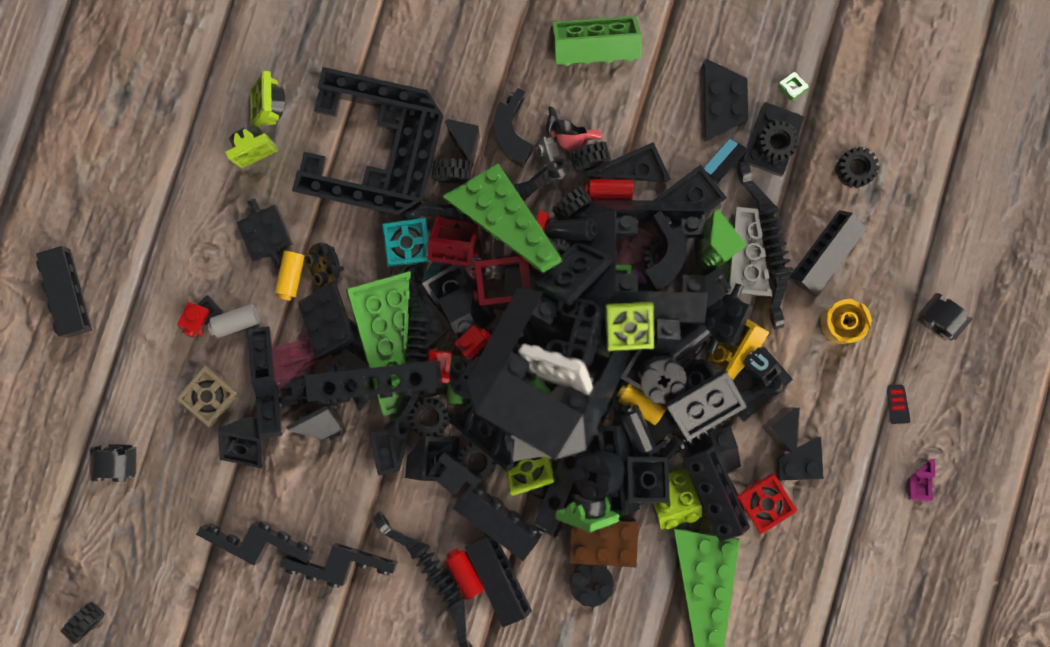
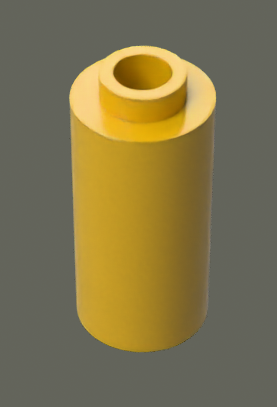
(289, 275)
(651, 411)

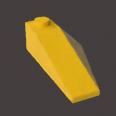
(732, 357)

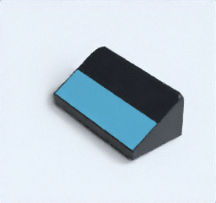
(724, 160)

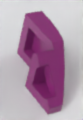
(920, 482)

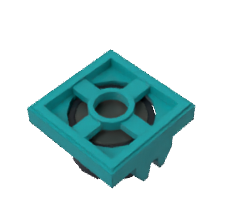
(407, 243)

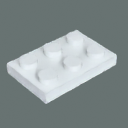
(557, 369)

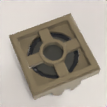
(208, 397)

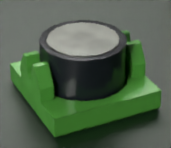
(587, 514)

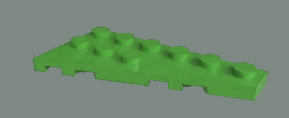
(502, 213)
(382, 325)
(707, 582)

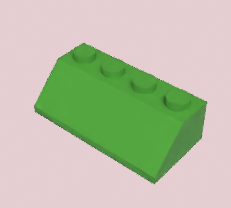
(596, 40)
(718, 243)

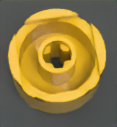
(858, 321)

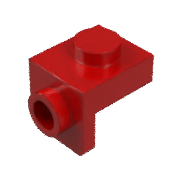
(193, 319)
(472, 341)
(445, 359)

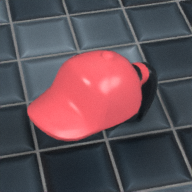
(567, 134)

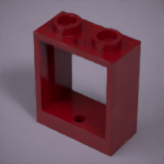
(445, 241)
(477, 276)

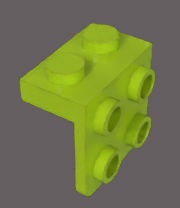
(683, 504)

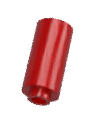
(610, 189)
(463, 573)

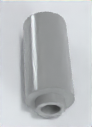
(234, 321)

